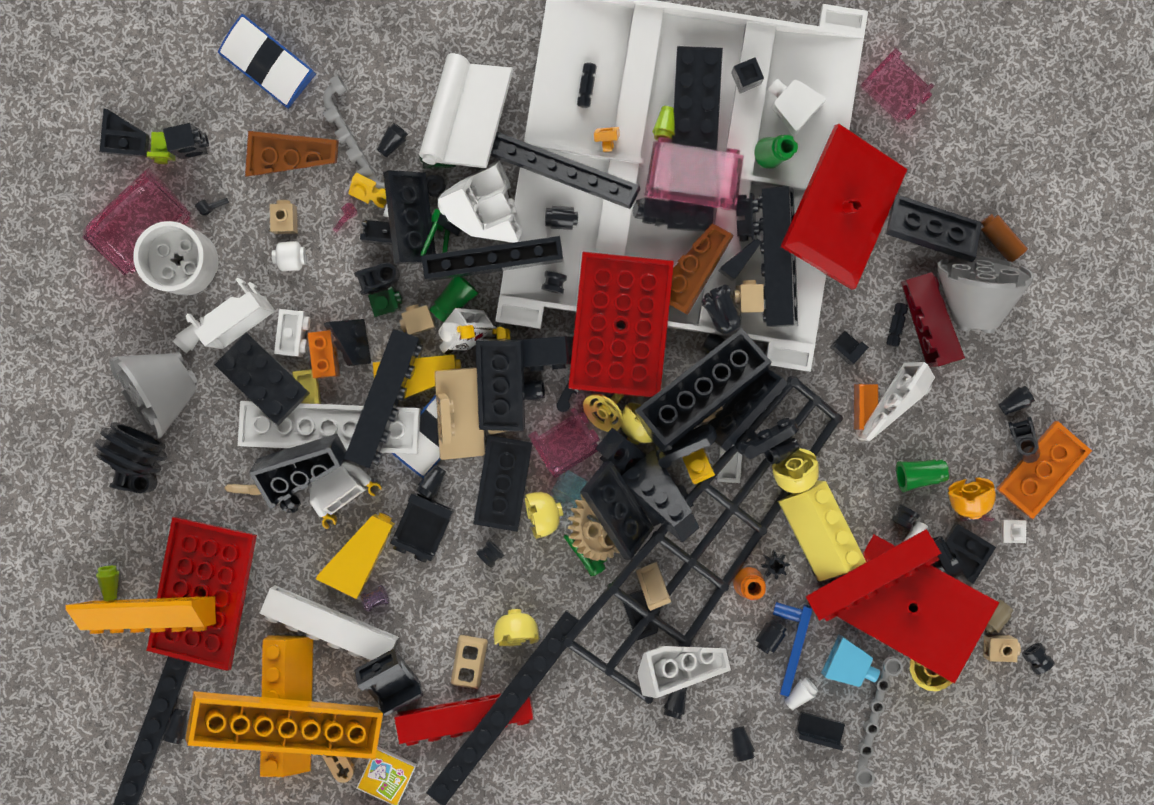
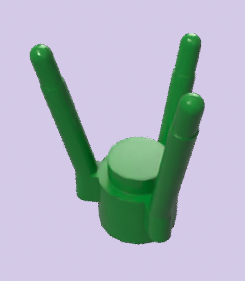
(435, 226)
(593, 567)

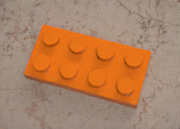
(1035, 483)

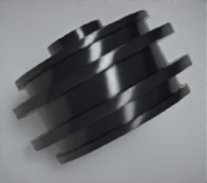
(130, 450)

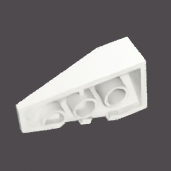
(906, 389)
(676, 667)

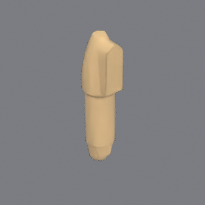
(244, 489)

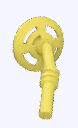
(604, 411)

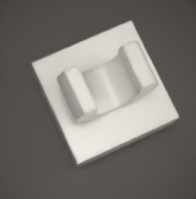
(1013, 531)

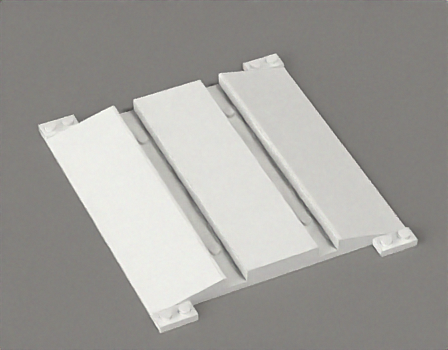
(634, 78)

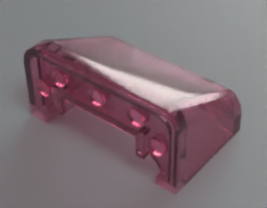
(694, 175)
(129, 215)

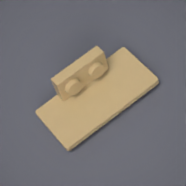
(458, 414)

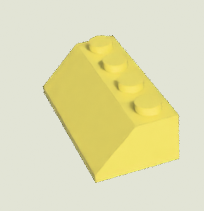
(822, 531)

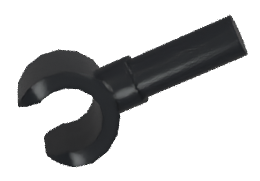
(205, 208)

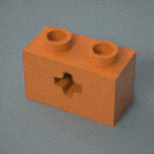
(323, 354)

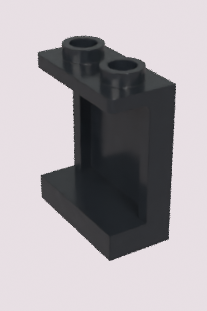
(421, 527)
(389, 682)

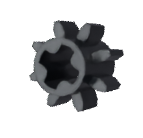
(779, 569)

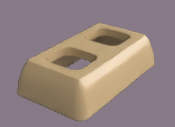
(461, 662)

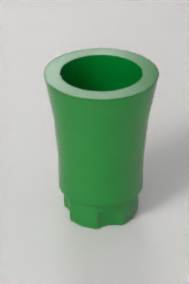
(774, 150)
(455, 295)
(920, 473)

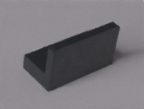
(820, 730)

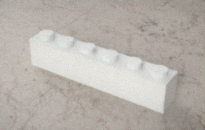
(326, 624)

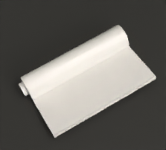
(465, 113)

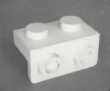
(292, 333)

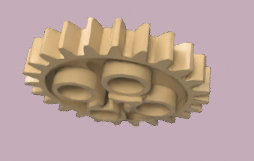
(590, 535)

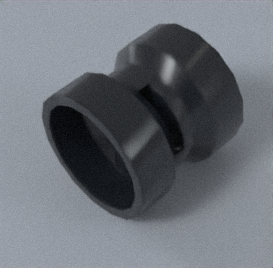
(1037, 657)

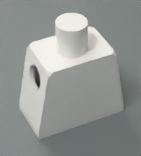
(795, 104)

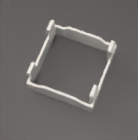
(232, 318)

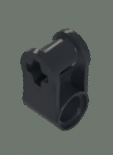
(372, 278)
(1024, 436)
(133, 483)

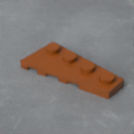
(697, 266)

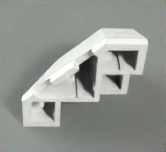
(482, 205)

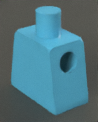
(849, 664)

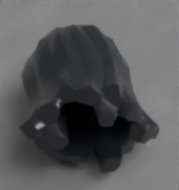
(722, 309)

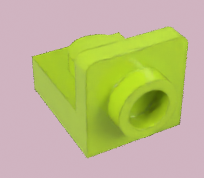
(159, 149)

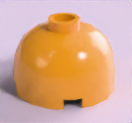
(973, 498)

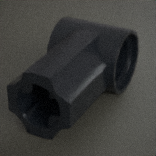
(946, 563)

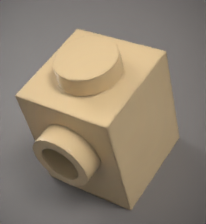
(283, 218)
(749, 297)
(417, 319)
(1001, 648)

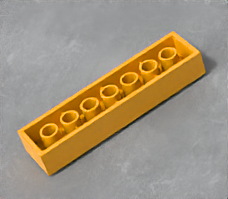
(283, 725)

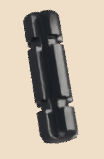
(586, 85)
(897, 324)

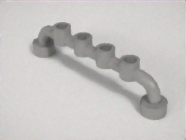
(343, 133)
(891, 667)

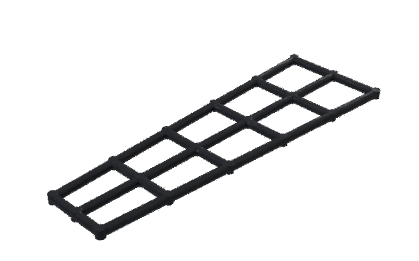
(690, 561)

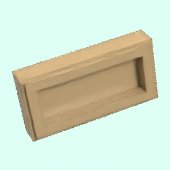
(653, 586)

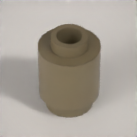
(999, 618)

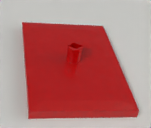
(844, 207)
(625, 292)
(205, 563)
(940, 631)

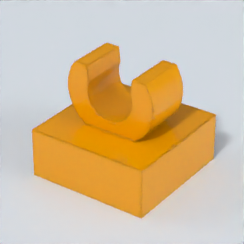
(607, 136)

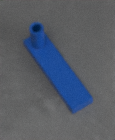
(803, 617)

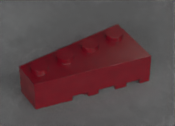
(931, 321)

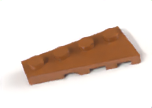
(282, 152)

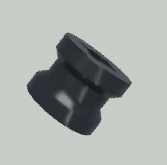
(554, 282)
(905, 517)
(490, 553)

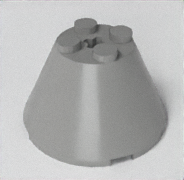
(982, 290)
(154, 387)

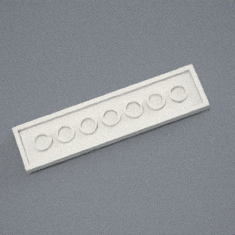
(318, 421)

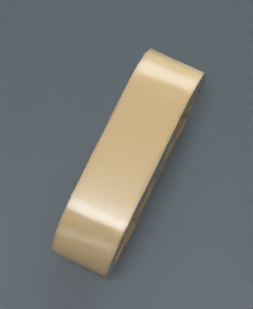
(334, 767)

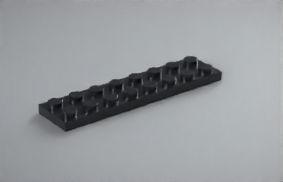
(695, 121)

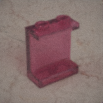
(897, 87)
(566, 443)

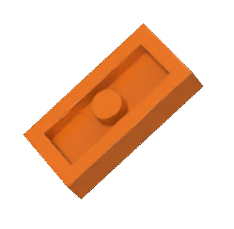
(864, 403)

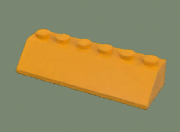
(144, 613)
(286, 675)

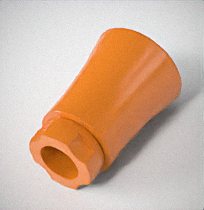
(744, 578)

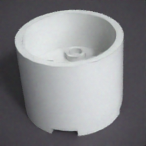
(163, 246)

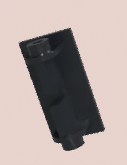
(749, 227)

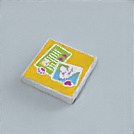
(386, 776)

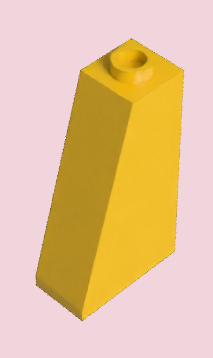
(424, 374)
(356, 560)

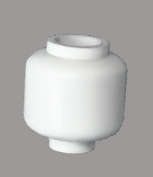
(289, 256)

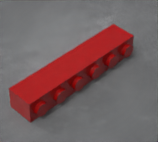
(874, 574)
(451, 719)

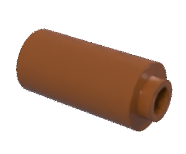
(1003, 237)

